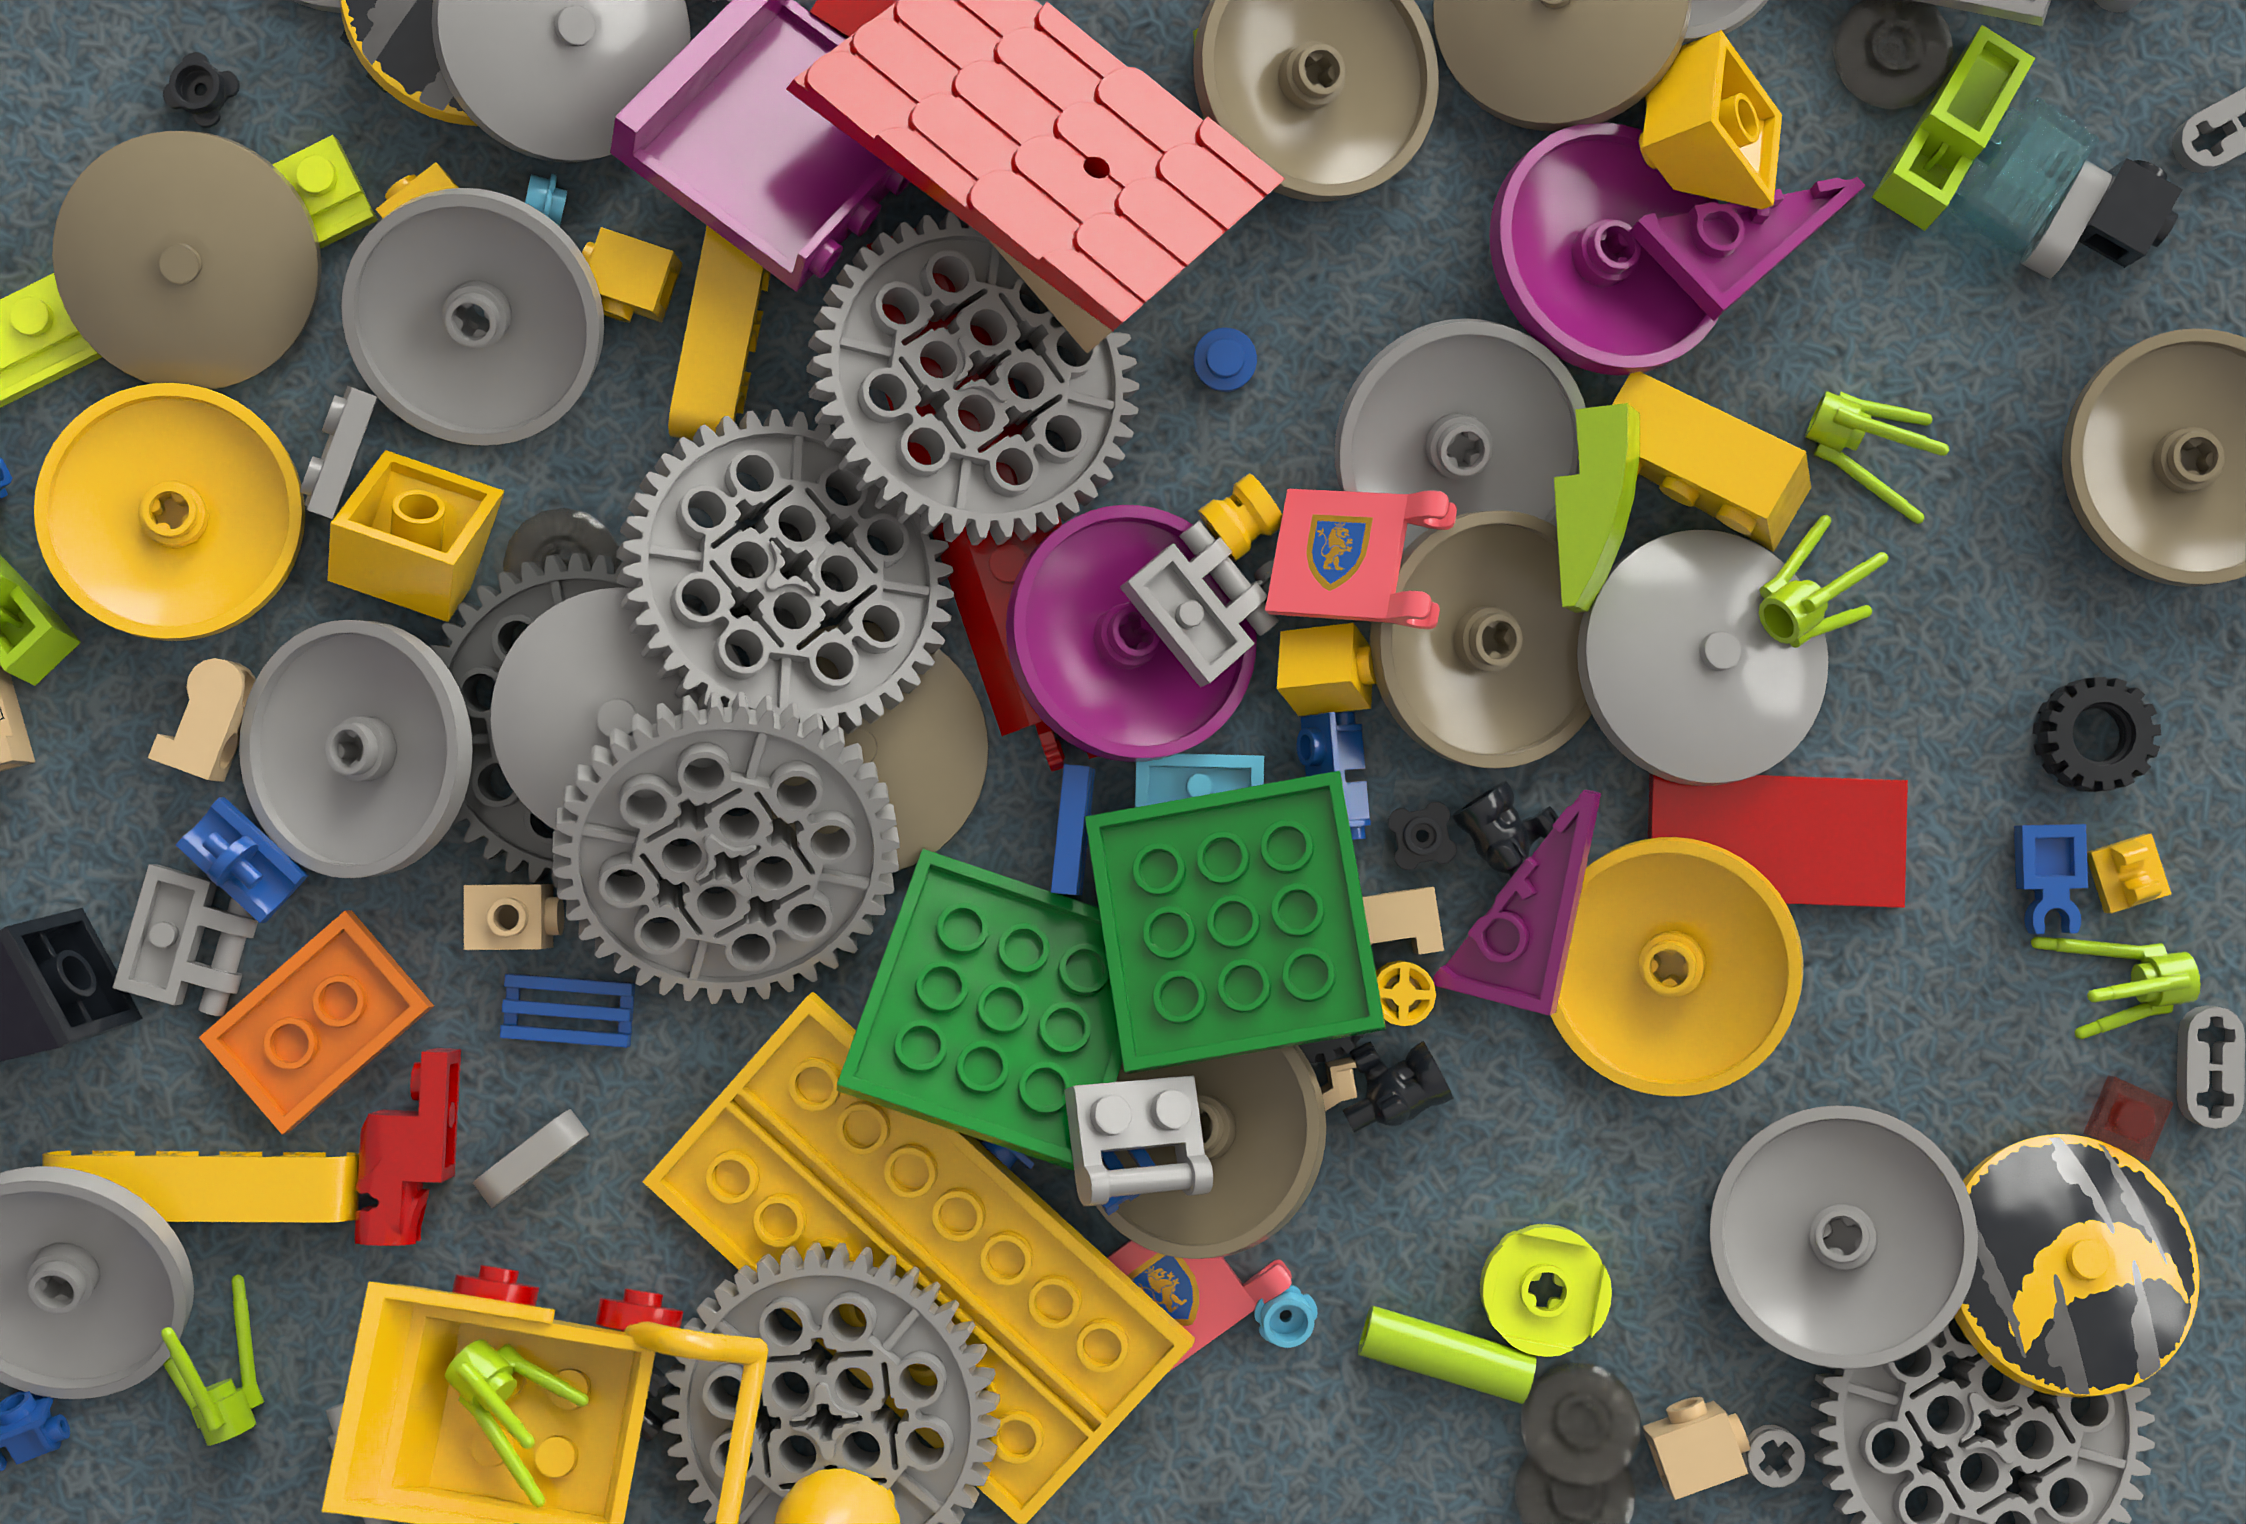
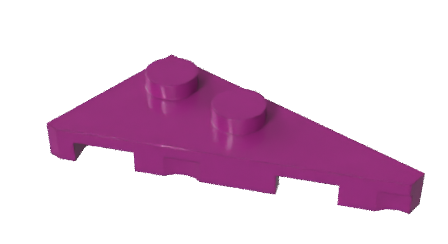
(1729, 247)
(1525, 937)

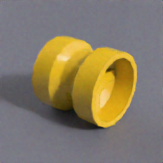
(1242, 516)

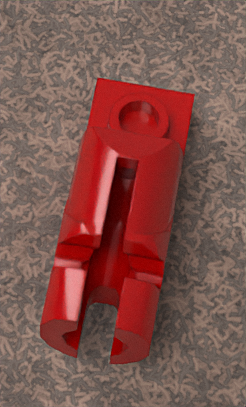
(407, 1149)

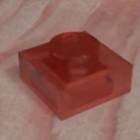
(2128, 1118)

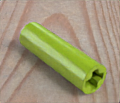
(1447, 1354)

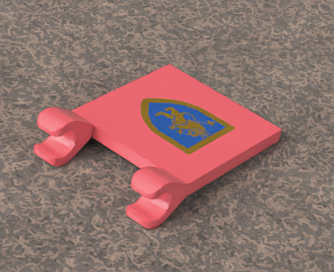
(1344, 555)
(1199, 1292)

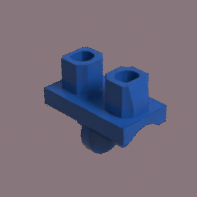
(242, 860)

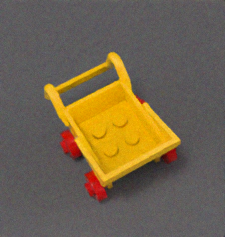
(423, 1458)

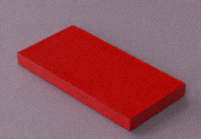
(1804, 834)

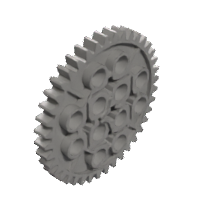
(961, 485)
(678, 558)
(755, 751)
(899, 1331)
(2089, 1452)

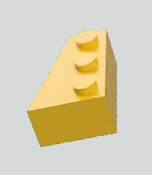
(1717, 461)

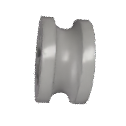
(1793, 1456)

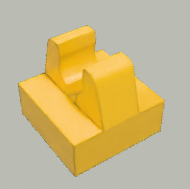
(2128, 873)

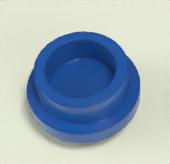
(1225, 359)

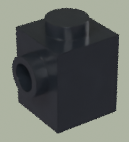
(2132, 213)

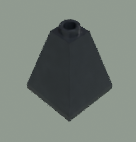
(57, 986)

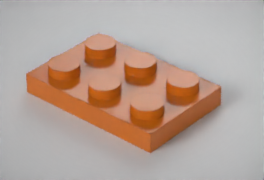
(316, 1021)

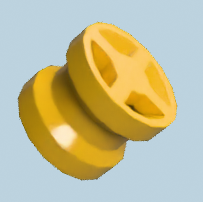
(1412, 993)

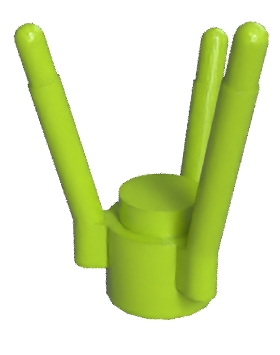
(1843, 423)
(1796, 609)
(2158, 981)
(484, 1385)
(220, 1408)

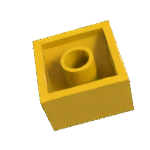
(1713, 126)
(412, 535)

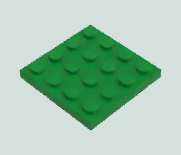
(1234, 923)
(987, 1010)

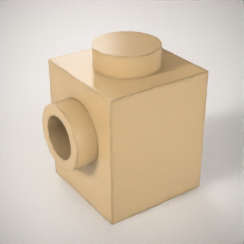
(511, 916)
(1697, 1446)

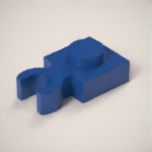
(2051, 863)

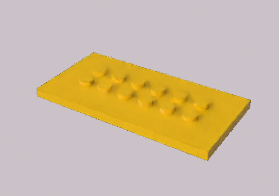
(805, 1165)

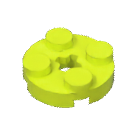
(1565, 1320)

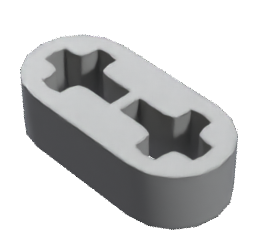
(2221, 114)
(2066, 221)
(2226, 1066)
(530, 1158)

